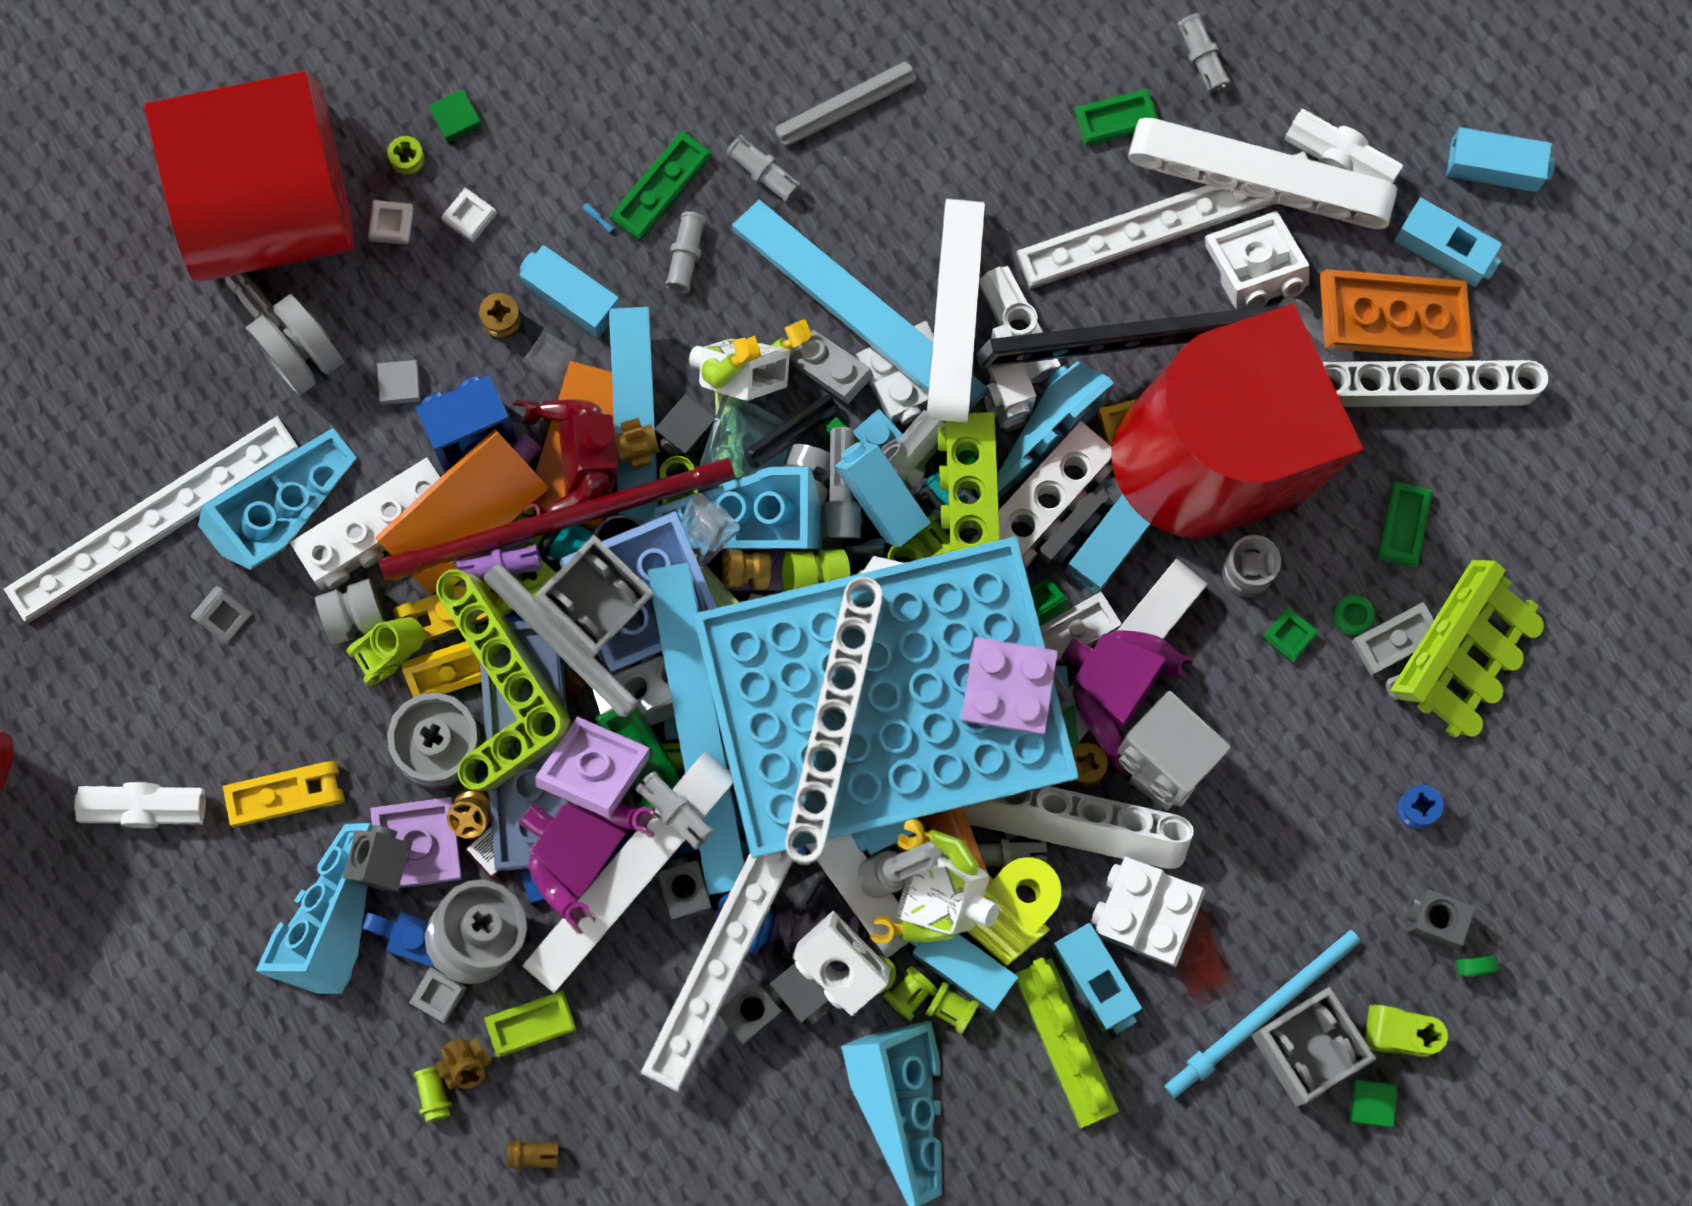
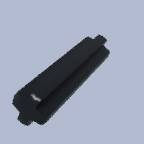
(790, 431)

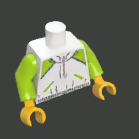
(748, 367)
(943, 898)

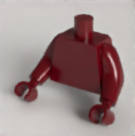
(585, 447)

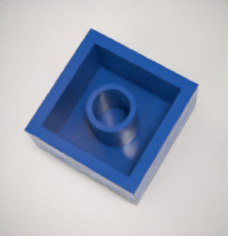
(463, 418)

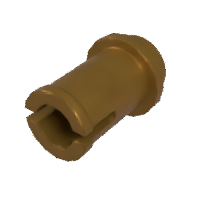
(532, 1154)

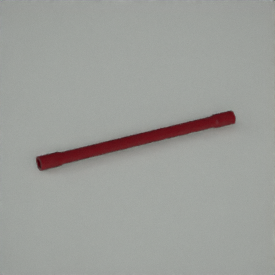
(416, 561)

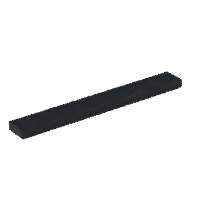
(1107, 338)

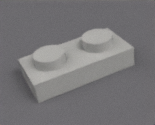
(831, 367)
(1393, 638)

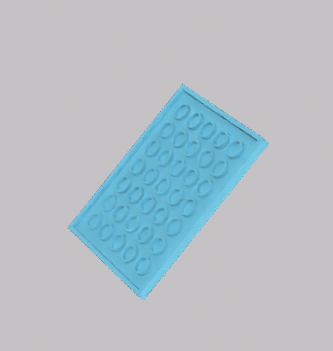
(907, 733)

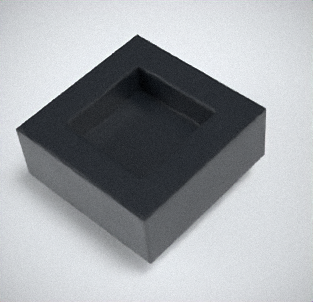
(861, 552)

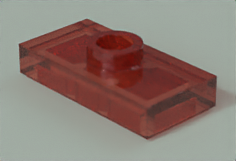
(1200, 960)

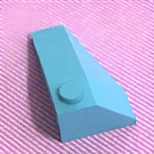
(326, 930)
(894, 1089)

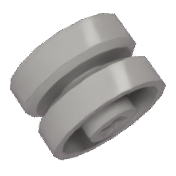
(290, 348)
(418, 724)
(475, 931)

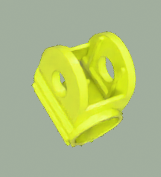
(1019, 923)

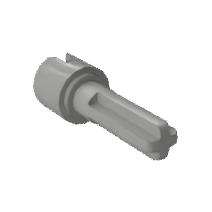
(841, 515)
(890, 870)

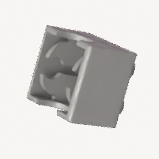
(593, 596)
(1171, 749)
(1313, 1047)

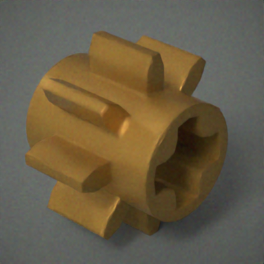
(636, 443)
(463, 1063)

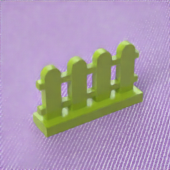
(1450, 637)
(1065, 1042)

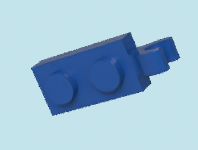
(405, 936)

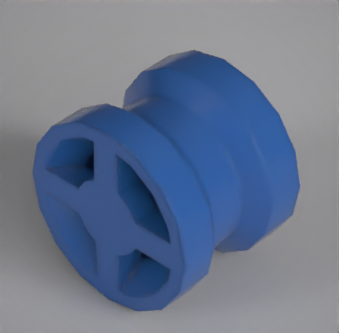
(1412, 809)

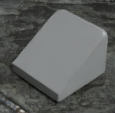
(221, 614)

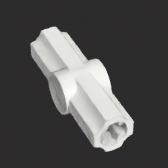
(1340, 147)
(1010, 304)
(140, 805)

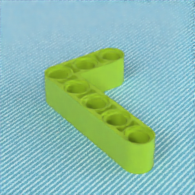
(507, 680)

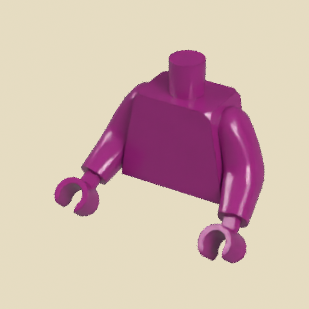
(1117, 679)
(574, 849)

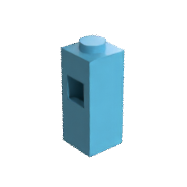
(1500, 160)
(1449, 243)
(568, 290)
(881, 493)
(1107, 546)
(967, 969)
(1097, 979)

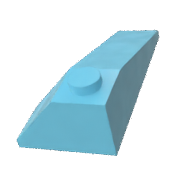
(1070, 398)
(274, 504)
(773, 508)

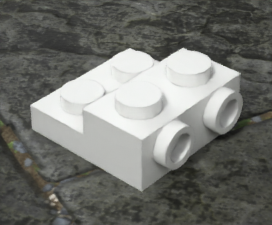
(1258, 261)
(894, 390)
(1009, 391)
(1147, 911)

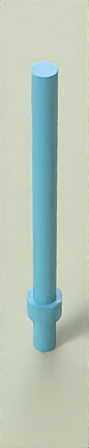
(1203, 1064)

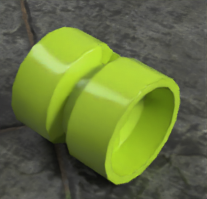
(804, 569)

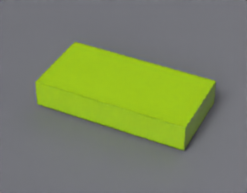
(530, 1024)

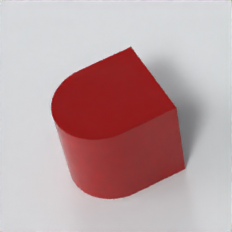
(251, 176)
(1233, 429)

